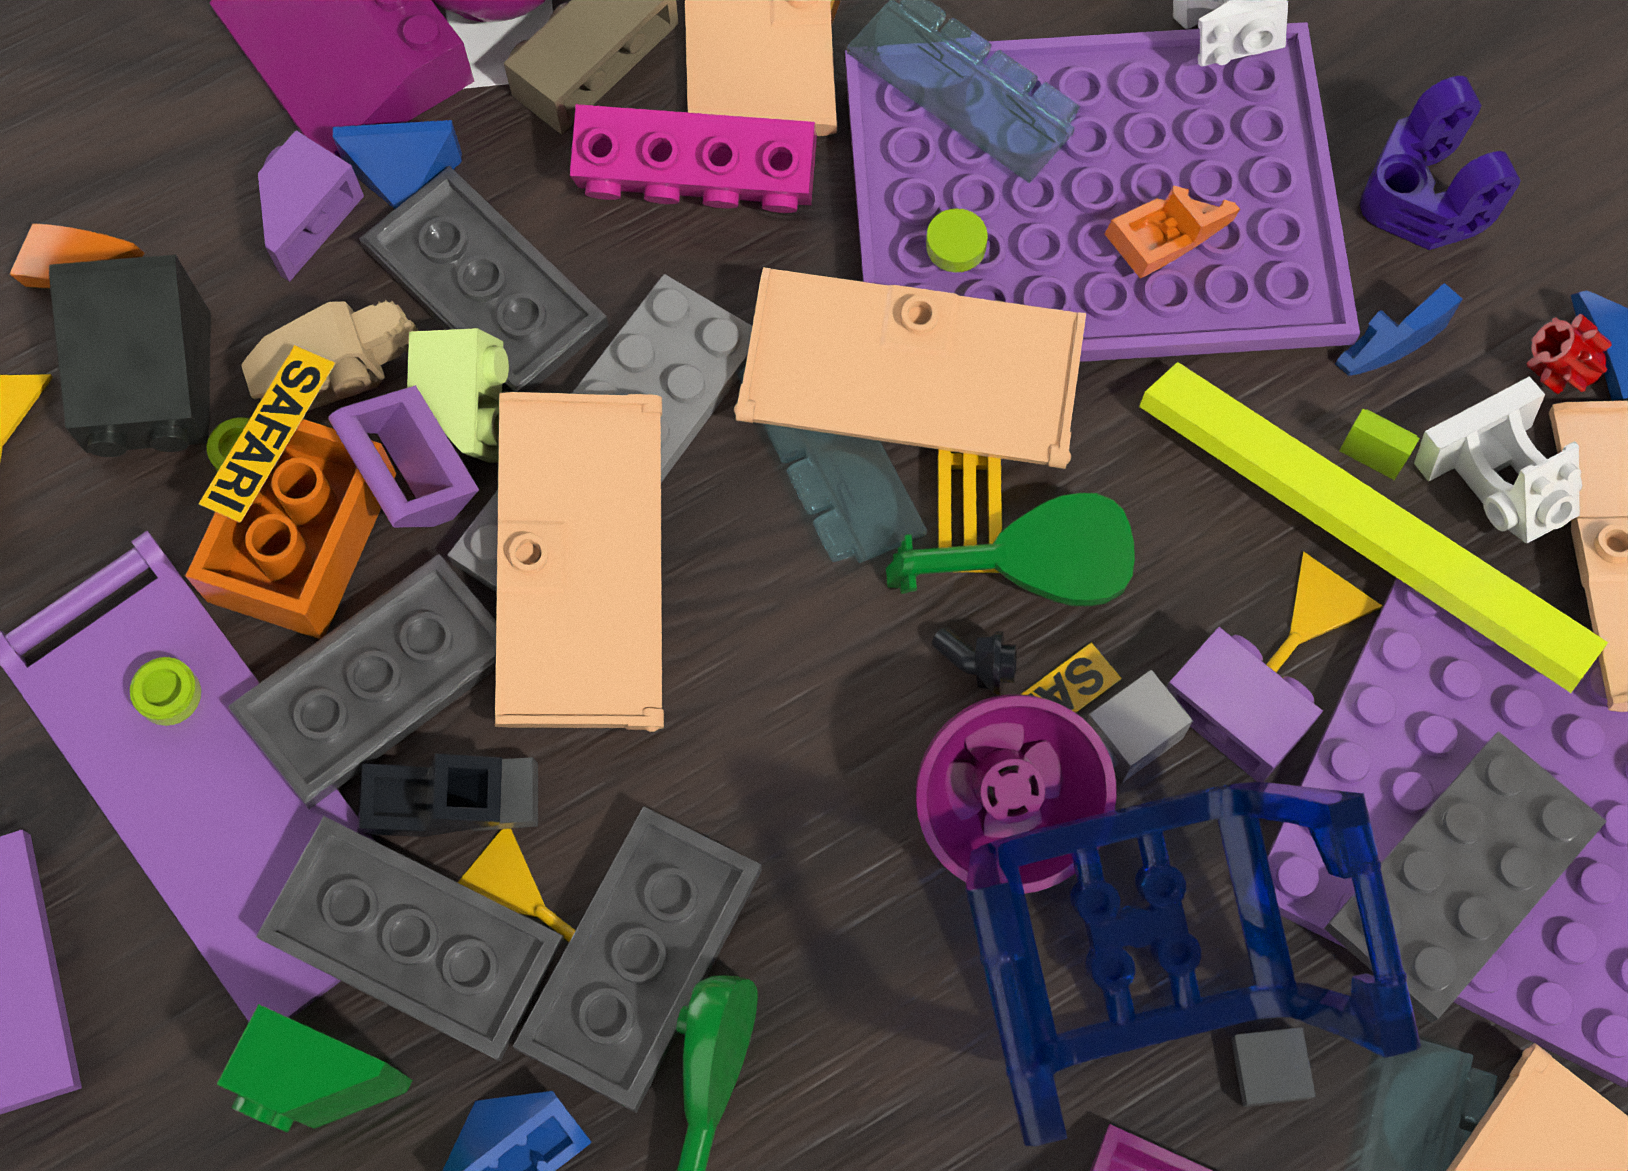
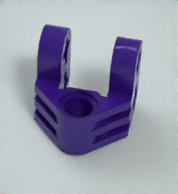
(1424, 139)

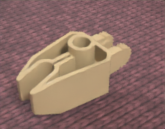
(351, 339)

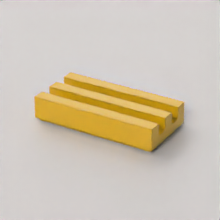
(969, 464)

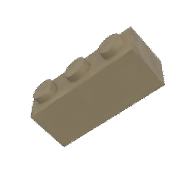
(584, 54)

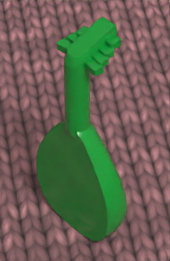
(1063, 550)
(715, 1047)

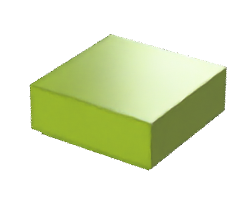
(1379, 443)

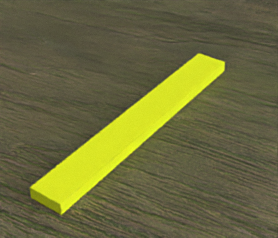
(1375, 527)

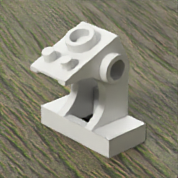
(1234, 27)
(1494, 437)

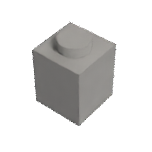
(1139, 724)

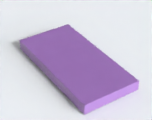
(34, 1023)

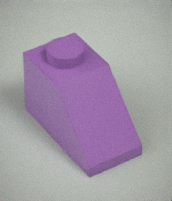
(303, 200)

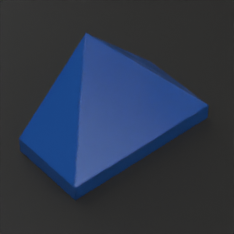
(398, 157)
(517, 1135)

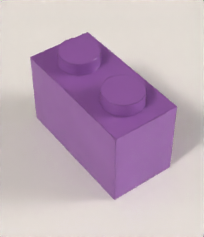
(1243, 703)

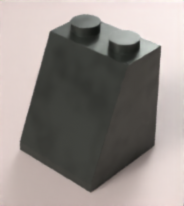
(132, 354)

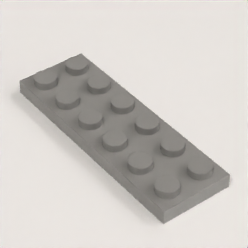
(668, 348)

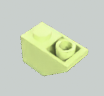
(461, 383)

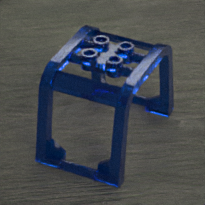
(1373, 1016)

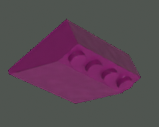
(349, 59)

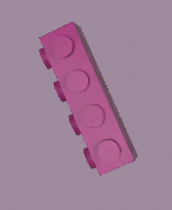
(694, 157)

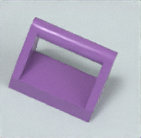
(419, 452)

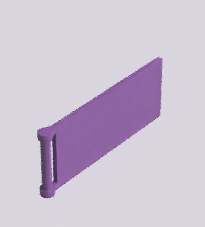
(185, 797)

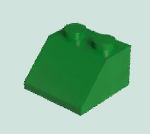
(303, 1075)

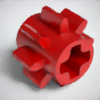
(1569, 354)

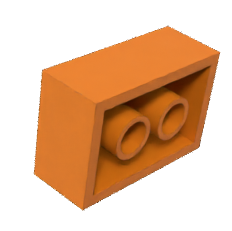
(296, 540)

